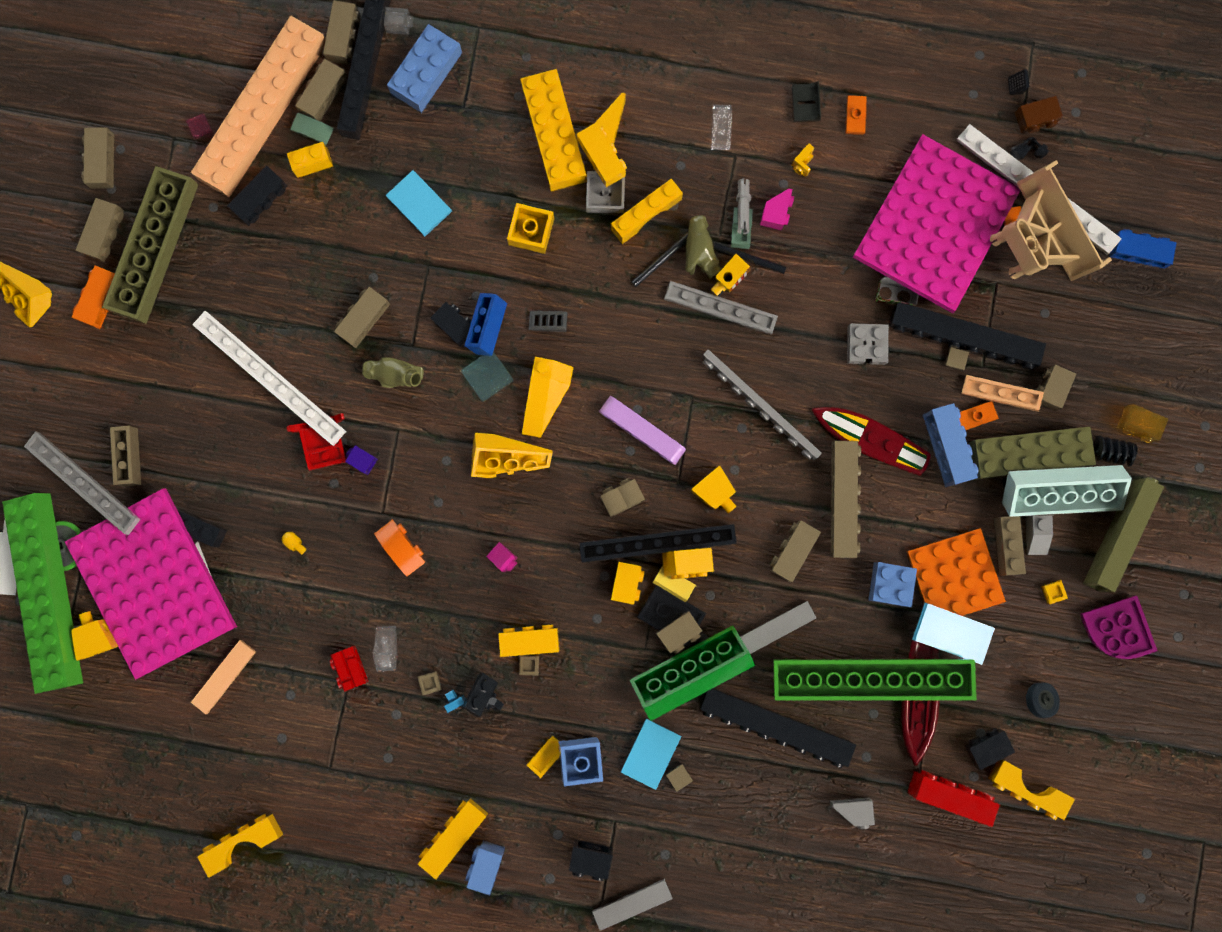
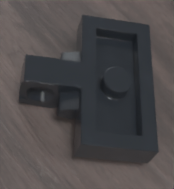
(482, 696)

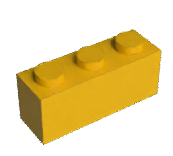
(602, 154)
(528, 641)

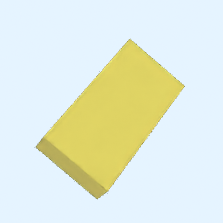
(678, 587)

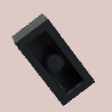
(452, 323)
(989, 748)

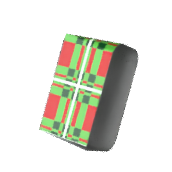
(891, 284)

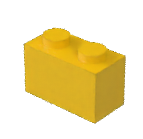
(310, 159)
(626, 583)

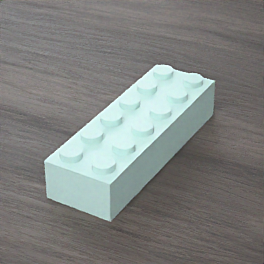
(1066, 490)

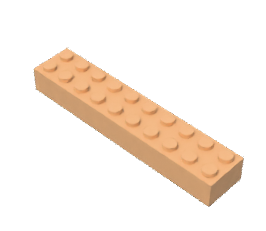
(259, 107)

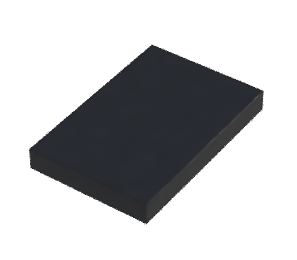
(664, 608)

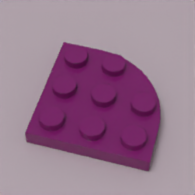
(1120, 629)

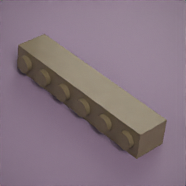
(845, 499)

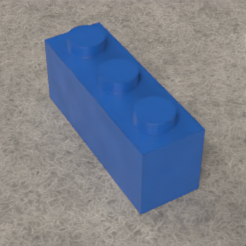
(1144, 249)
(485, 324)

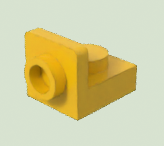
(801, 161)

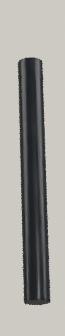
(750, 258)
(660, 260)

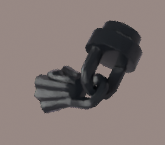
(1019, 151)

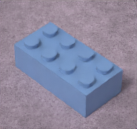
(424, 68)
(950, 445)

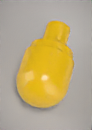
(293, 542)

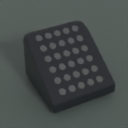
(1018, 83)

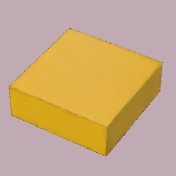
(1054, 592)

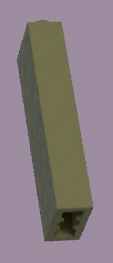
(1123, 535)

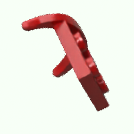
(317, 450)

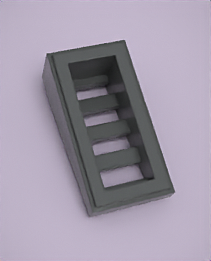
(562, 314)

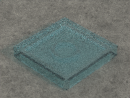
(487, 376)

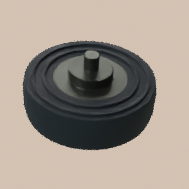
(1042, 700)

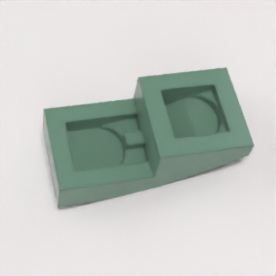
(311, 128)
(740, 240)

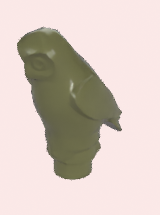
(700, 248)
(393, 372)

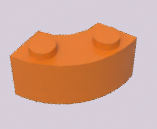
(399, 547)

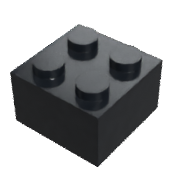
(591, 860)

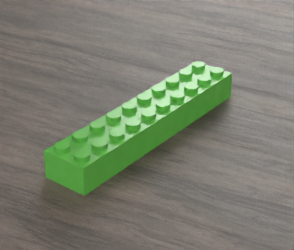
(42, 592)
(874, 679)

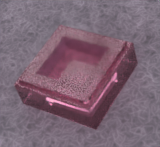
(199, 126)

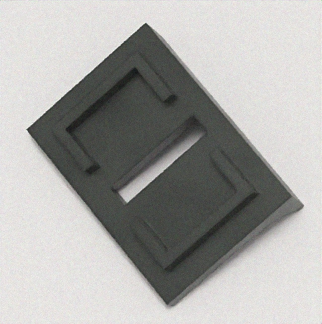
(806, 93)

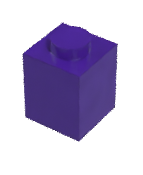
(360, 459)

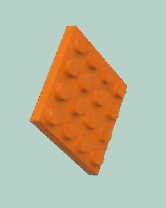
(957, 574)

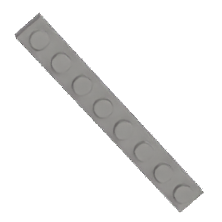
(765, 409)
(82, 483)

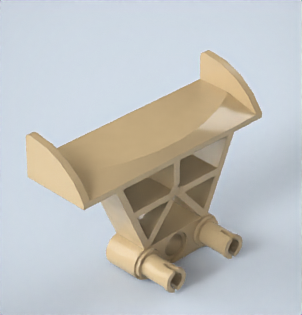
(1048, 230)

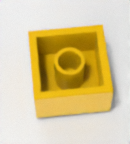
(530, 228)
(688, 563)

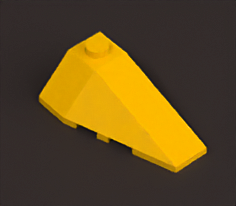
(25, 293)

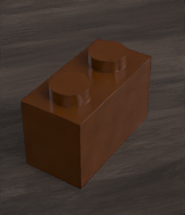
(1038, 115)

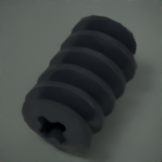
(1116, 449)

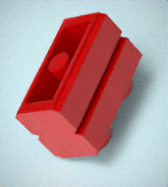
(349, 668)

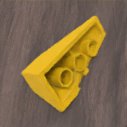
(547, 388)
(499, 455)

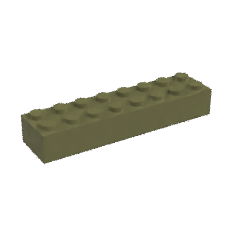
(150, 245)

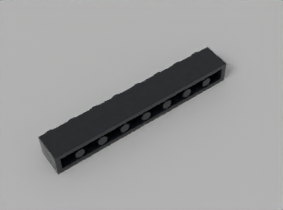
(362, 69)
(967, 335)
(657, 543)
(778, 727)

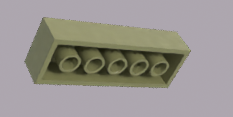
(1033, 452)

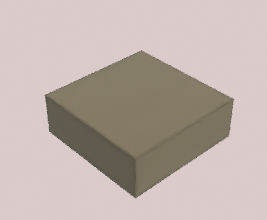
(956, 359)
(529, 665)
(429, 683)
(679, 777)

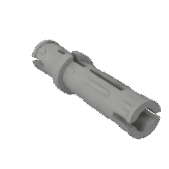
(743, 199)

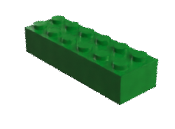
(692, 673)

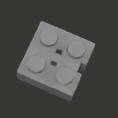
(605, 203)
(858, 351)

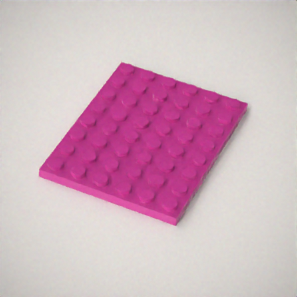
(937, 223)
(151, 585)

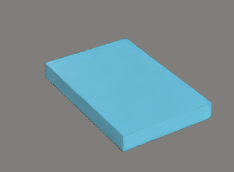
(418, 203)
(651, 754)

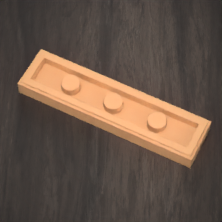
(1002, 393)
(223, 677)

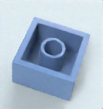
(892, 584)
(580, 761)
(486, 866)

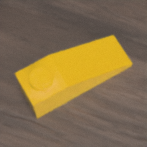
(611, 118)

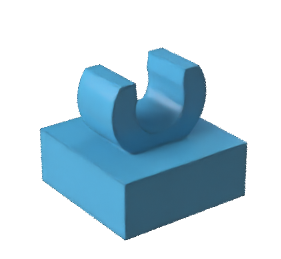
(455, 702)

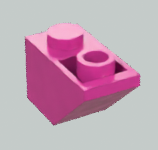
(776, 209)
(502, 558)

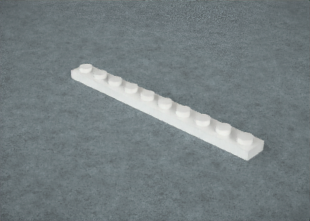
(1015, 171)
(269, 378)

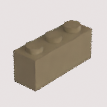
(341, 32)
(321, 90)
(98, 158)
(100, 230)
(361, 317)
(125, 456)
(1009, 545)
(794, 551)

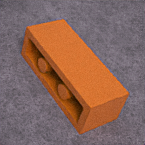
(92, 298)

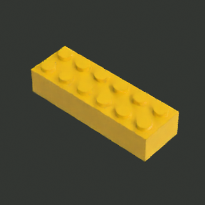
(553, 130)

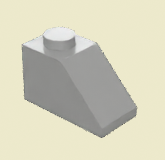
(1039, 534)
(856, 811)

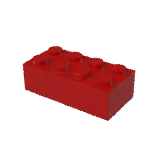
(953, 798)

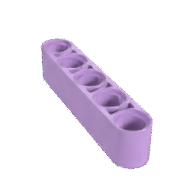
(642, 430)

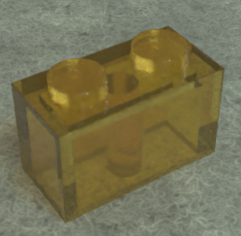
(1142, 423)

